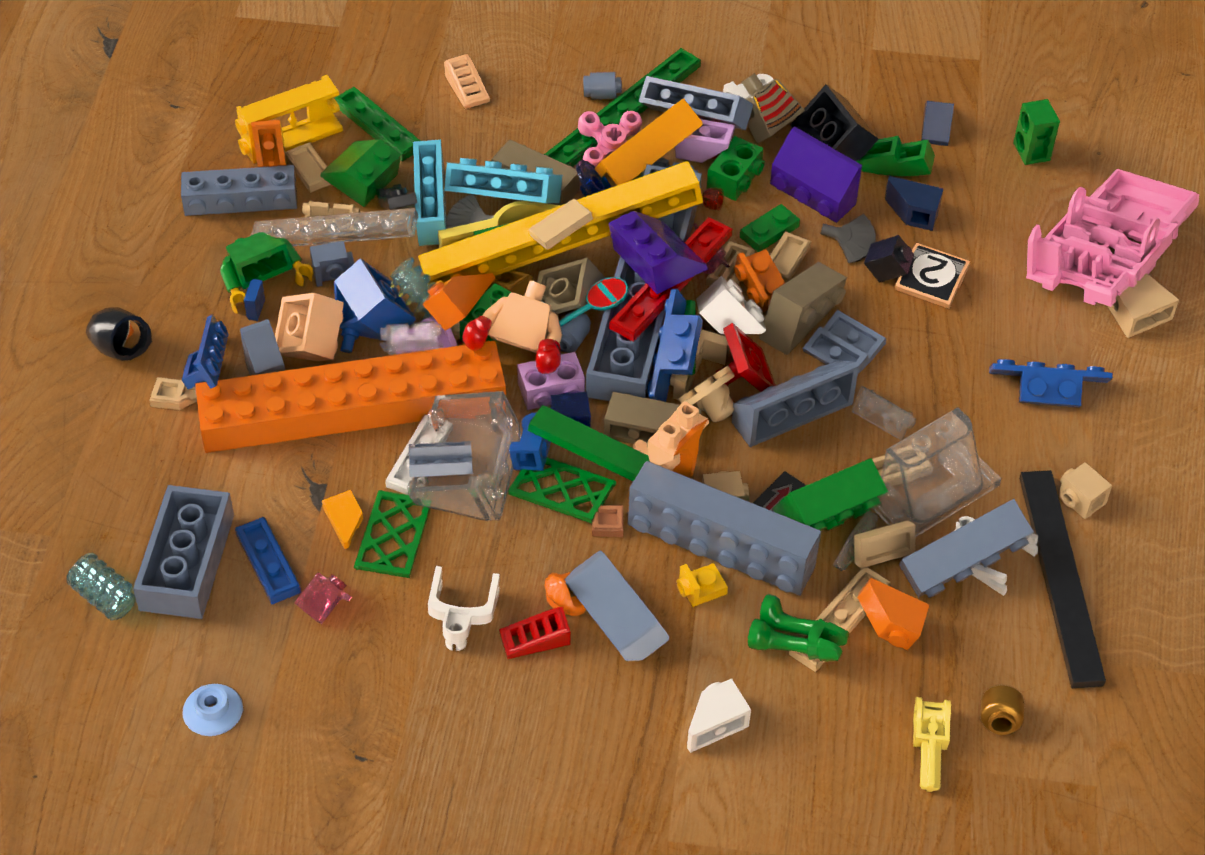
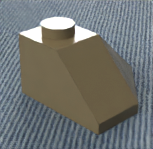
(569, 284)

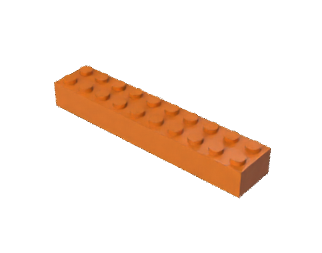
(340, 396)

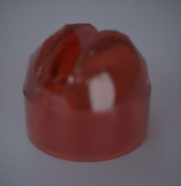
(713, 198)

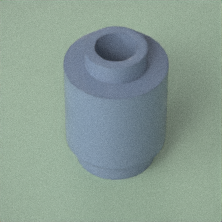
(602, 85)
(574, 332)

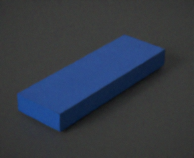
(268, 560)

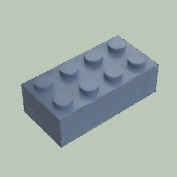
(184, 552)

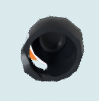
(112, 328)

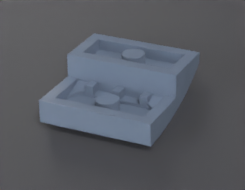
(845, 341)
(440, 459)

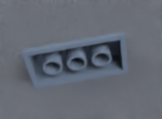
(795, 402)

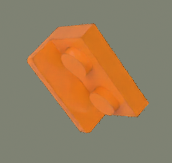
(758, 276)

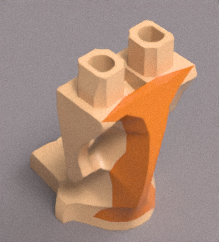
(676, 441)

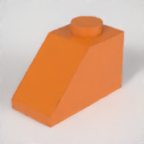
(893, 613)

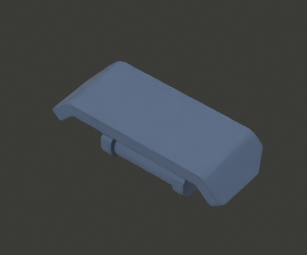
(616, 608)

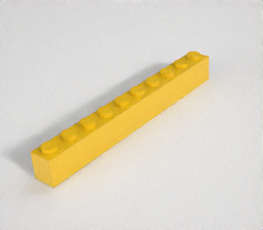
(513, 247)

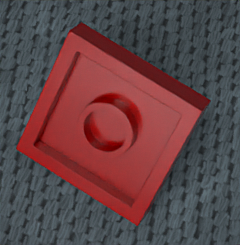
(748, 359)

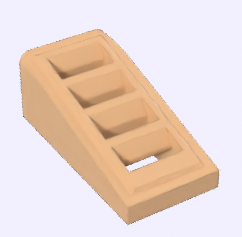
(463, 67)

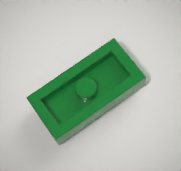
(769, 228)

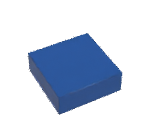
(254, 299)

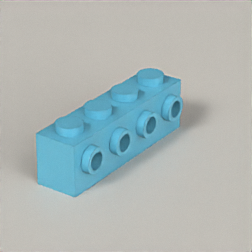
(503, 182)

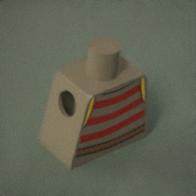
(772, 107)

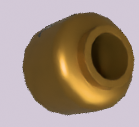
(1002, 709)

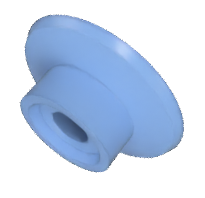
(215, 719)

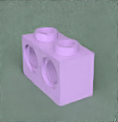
(538, 387)

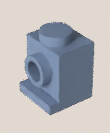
(330, 261)

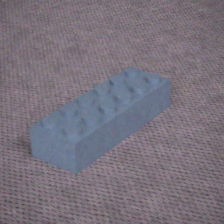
(723, 528)

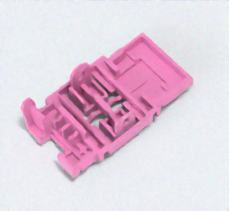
(1120, 208)

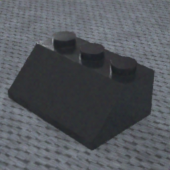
(836, 124)

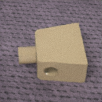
(1143, 306)

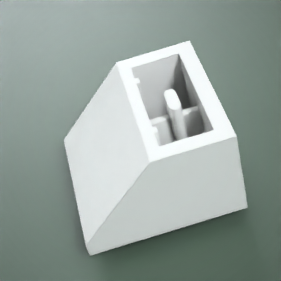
(726, 305)

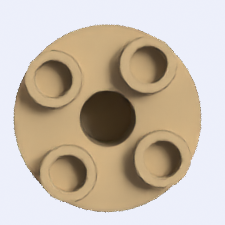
(713, 395)

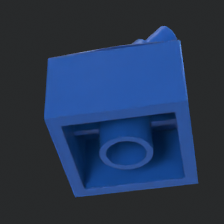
(368, 304)

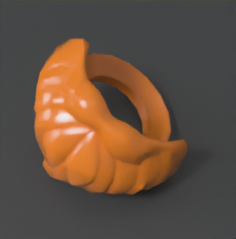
(559, 595)

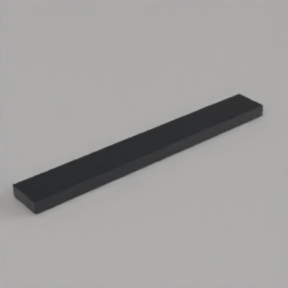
(1062, 580)

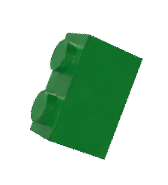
(363, 169)

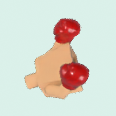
(521, 323)

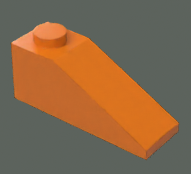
(269, 143)
(456, 297)

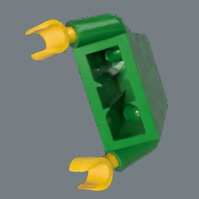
(260, 259)

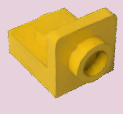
(701, 584)

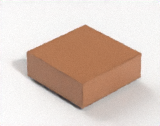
(608, 521)

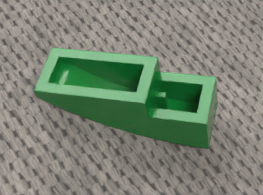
(898, 159)

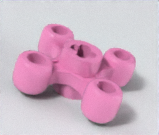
(609, 136)

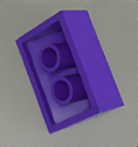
(816, 175)
(654, 251)

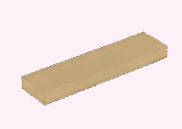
(843, 611)

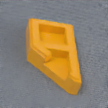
(344, 515)

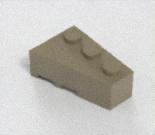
(801, 306)

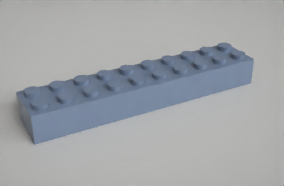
(615, 360)

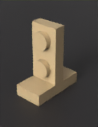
(710, 347)

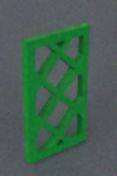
(566, 507)
(384, 565)

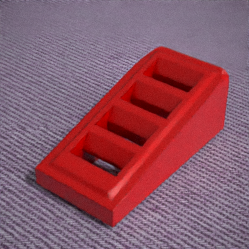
(550, 640)

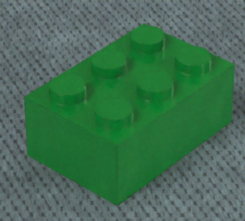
(835, 497)

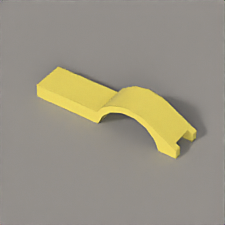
(507, 214)

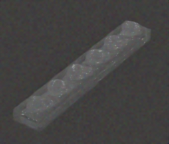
(342, 227)

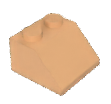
(309, 326)

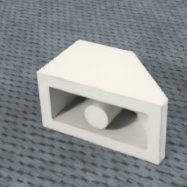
(718, 715)

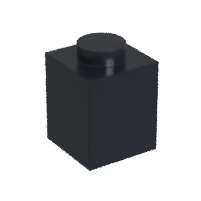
(889, 258)

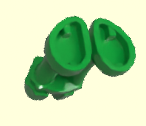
(822, 641)

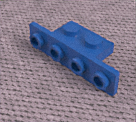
(677, 346)
(206, 362)
(1050, 385)

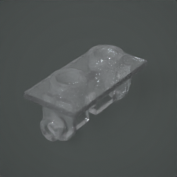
(399, 340)
(883, 413)

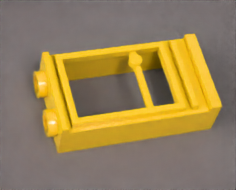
(320, 123)

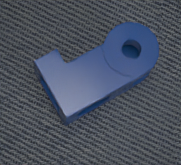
(531, 450)

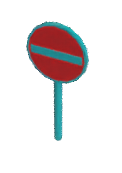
(602, 296)

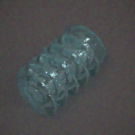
(413, 284)
(101, 586)

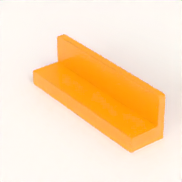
(650, 143)

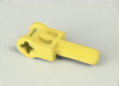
(931, 734)

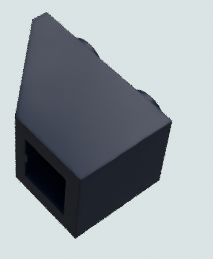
(914, 202)

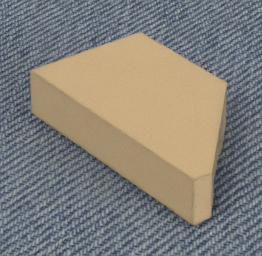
(172, 394)

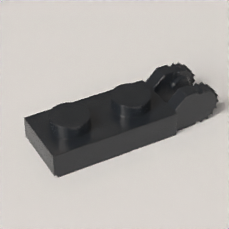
(395, 197)

